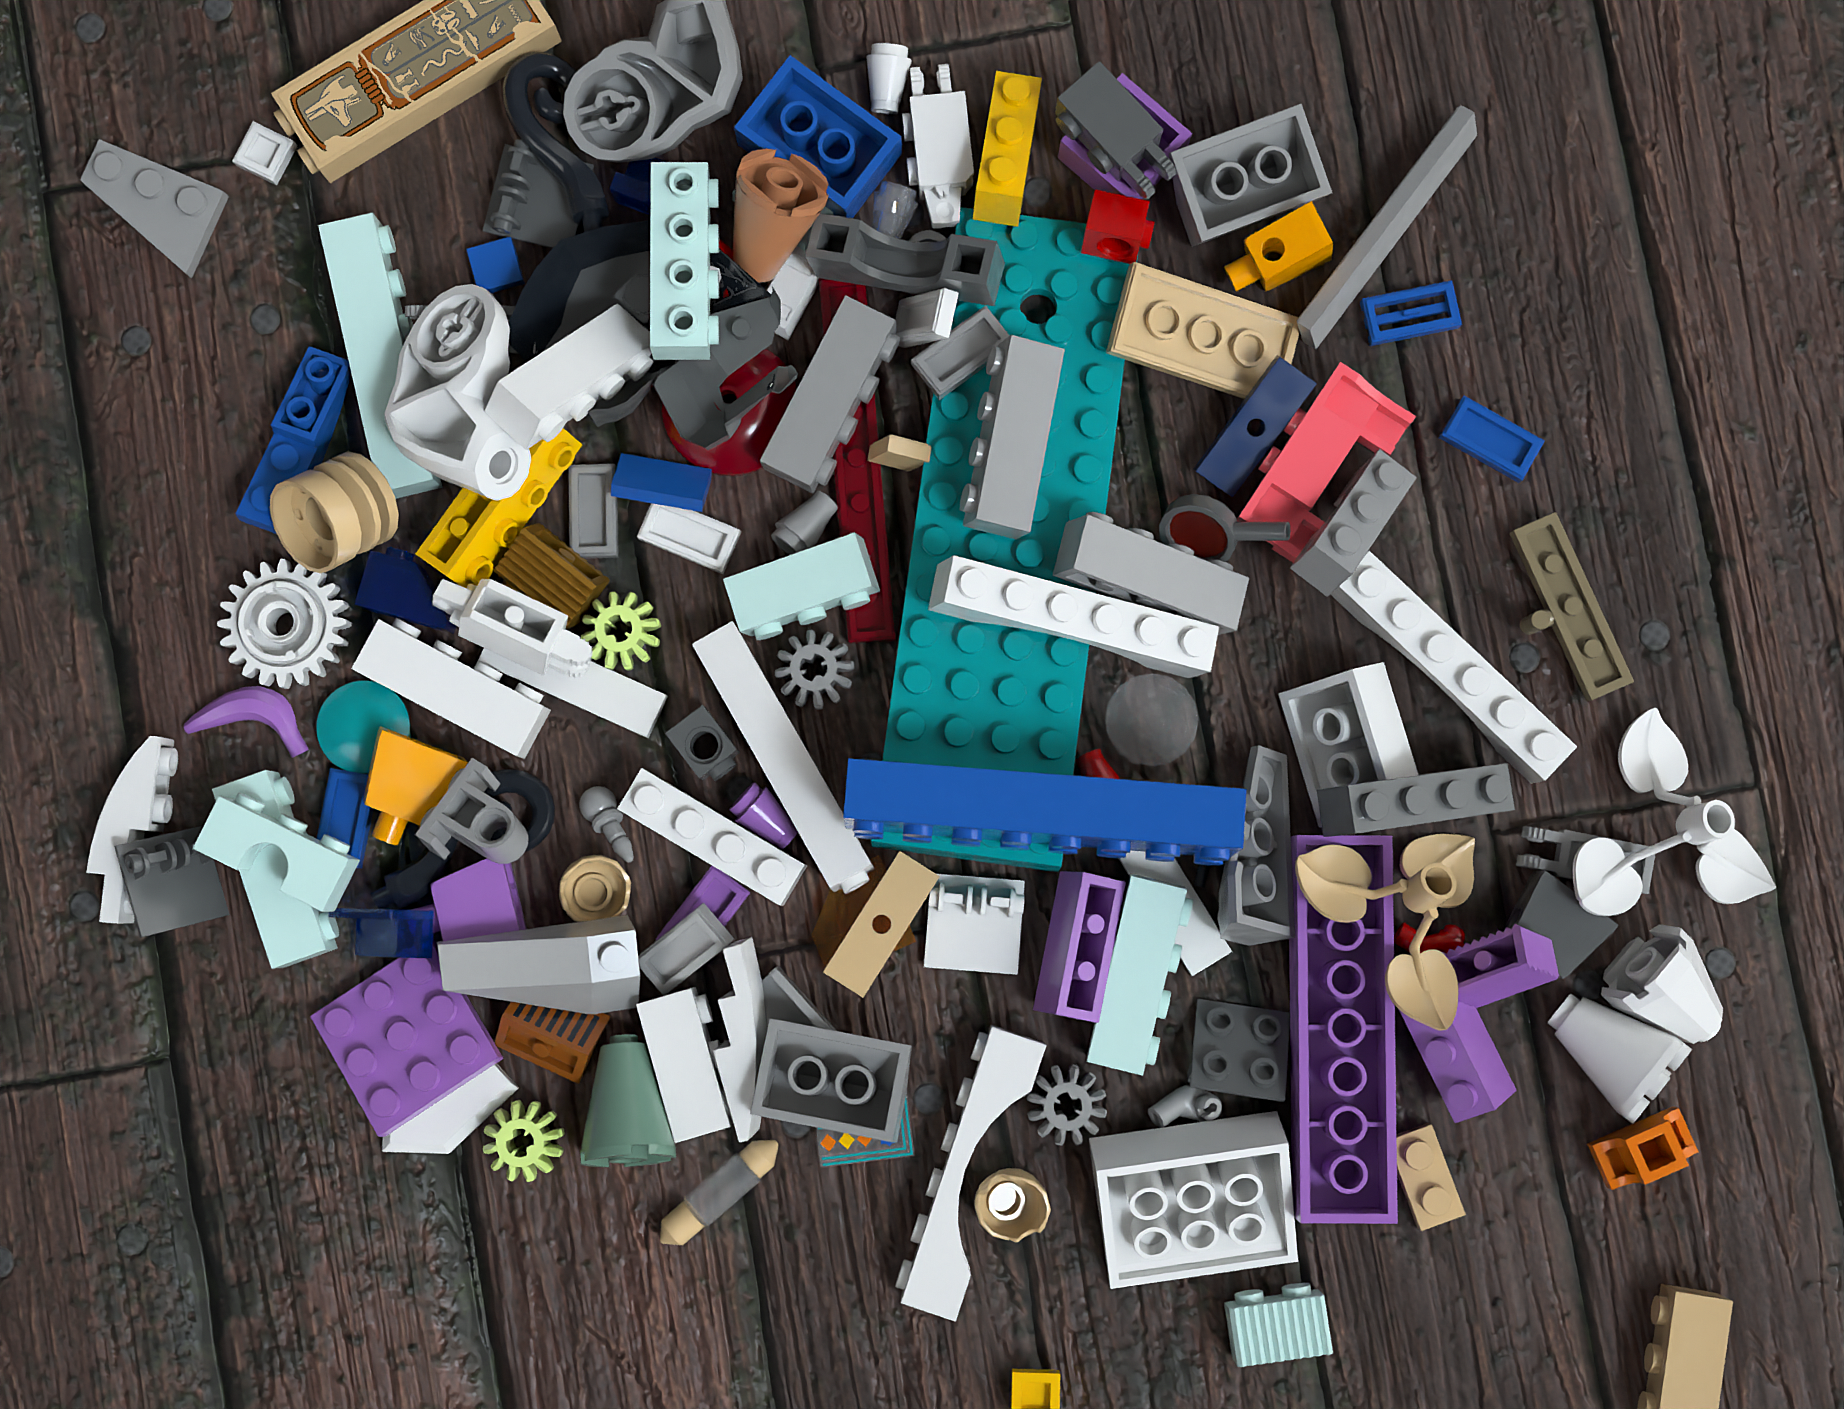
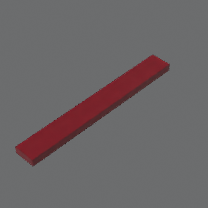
(861, 493)

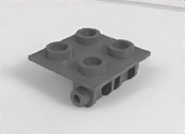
(528, 200)
(170, 882)
(1240, 1050)

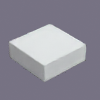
(264, 153)

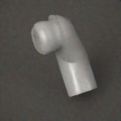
(1186, 1103)

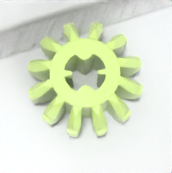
(632, 618)
(511, 1127)

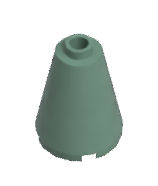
(626, 1109)

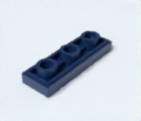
(1272, 401)

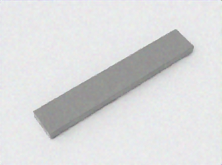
(1387, 227)

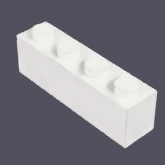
(571, 377)
(451, 688)
(712, 837)

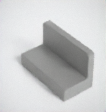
(788, 1003)

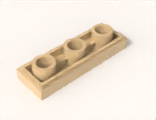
(864, 949)

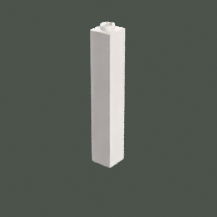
(784, 758)

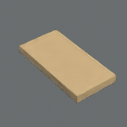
(1198, 331)

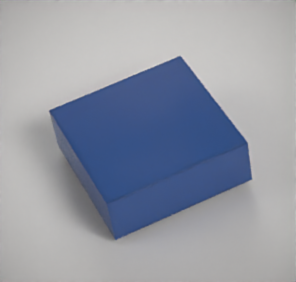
(496, 265)

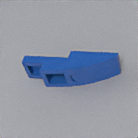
(300, 431)

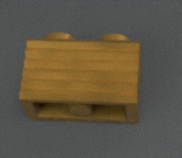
(551, 573)

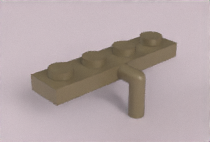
(1569, 607)

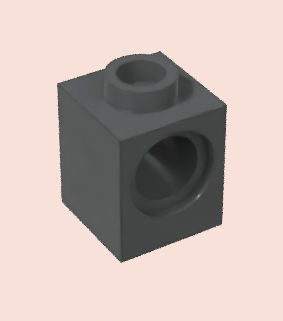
(689, 730)

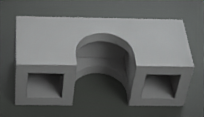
(1355, 524)

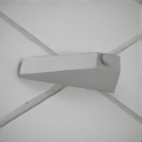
(1258, 880)

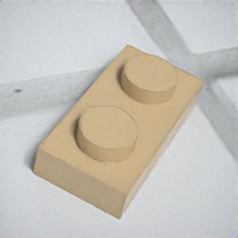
(1426, 1178)

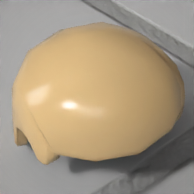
(594, 889)
(1012, 1204)

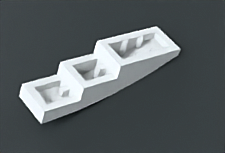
(746, 1029)

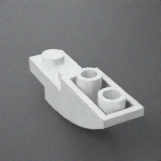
(134, 805)

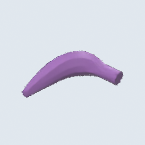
(252, 704)

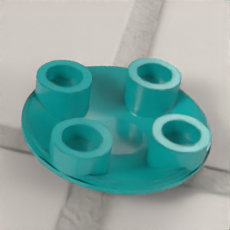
(351, 722)

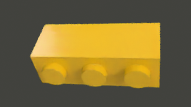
(1007, 148)

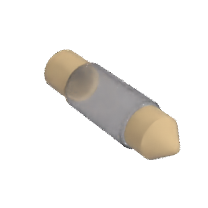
(718, 1192)

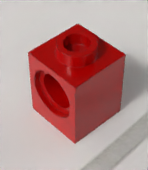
(1117, 227)

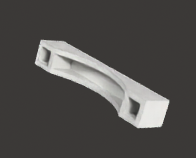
(1031, 603)
(1491, 702)
(940, 1268)

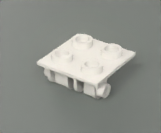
(974, 924)

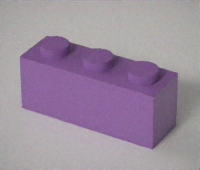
(1079, 946)
(1463, 1064)

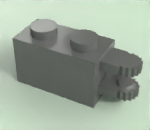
(1113, 129)

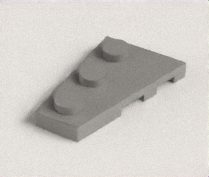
(157, 201)

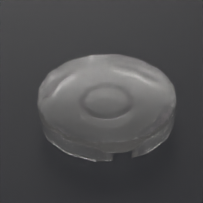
(1151, 720)

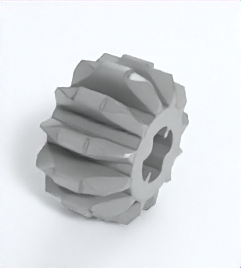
(809, 654)
(1058, 1118)

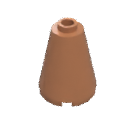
(773, 210)

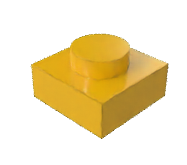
(1035, 1389)

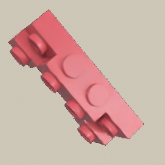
(1319, 440)

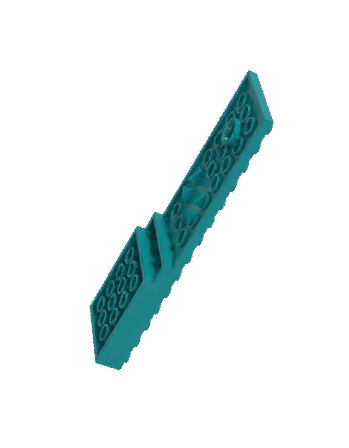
(994, 690)

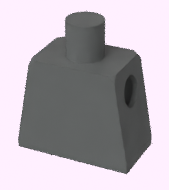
(1555, 912)

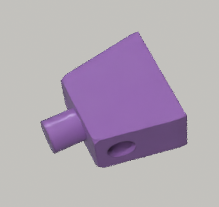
(476, 902)

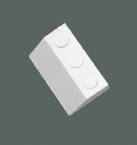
(1347, 731)

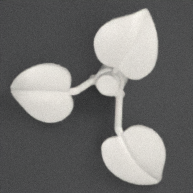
(1727, 869)

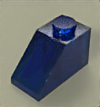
(401, 590)

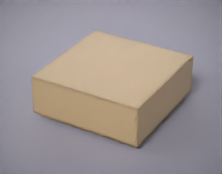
(899, 453)

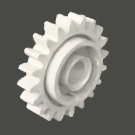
(256, 617)

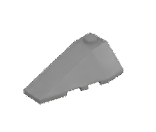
(562, 967)

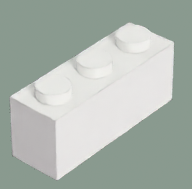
(685, 1063)

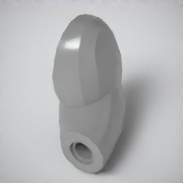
(656, 88)

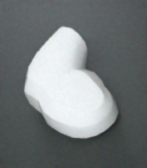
(442, 393)

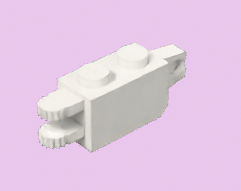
(941, 147)
(514, 626)

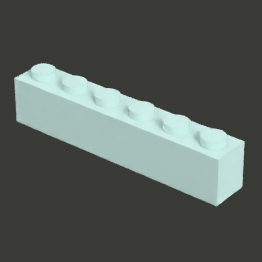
(373, 333)

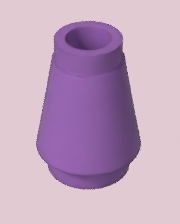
(764, 816)

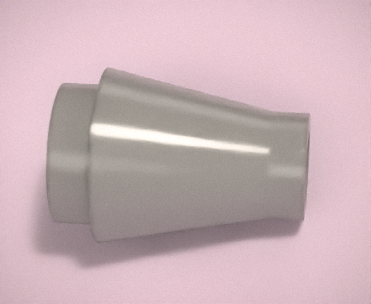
(804, 524)

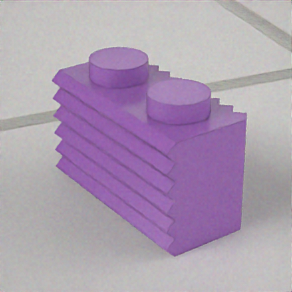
(1502, 965)

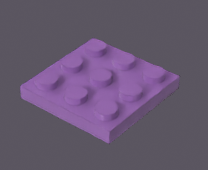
(405, 1041)

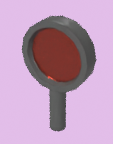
(1213, 528)

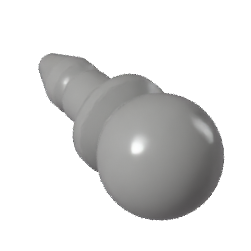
(599, 807)

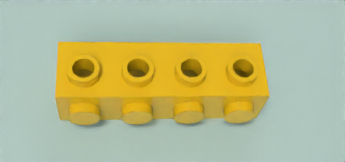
(480, 529)

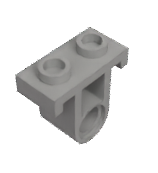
(473, 818)

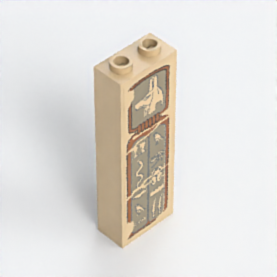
(406, 77)

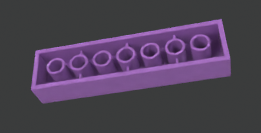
(1343, 1051)

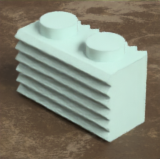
(1278, 1325)

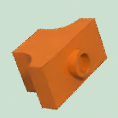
(1644, 1150)

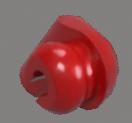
(1446, 939)

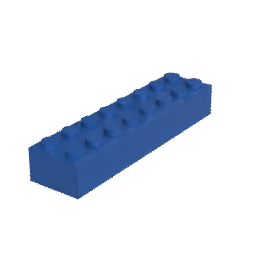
(1044, 810)

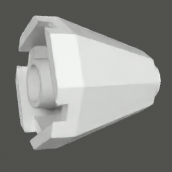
(1665, 985)

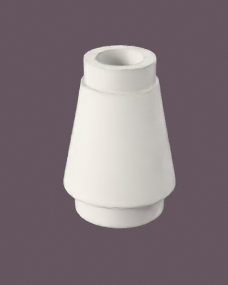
(887, 76)

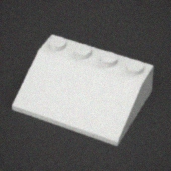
(1194, 1199)

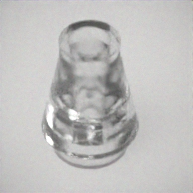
(893, 208)

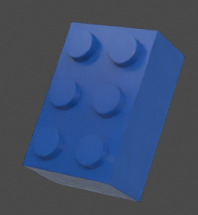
(825, 127)

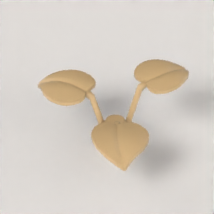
(1438, 876)

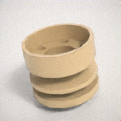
(334, 512)

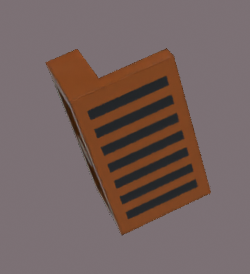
(551, 1037)

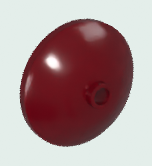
(747, 445)

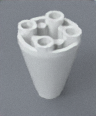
(1618, 1053)

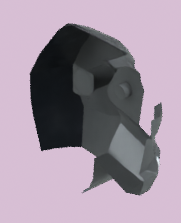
(612, 267)

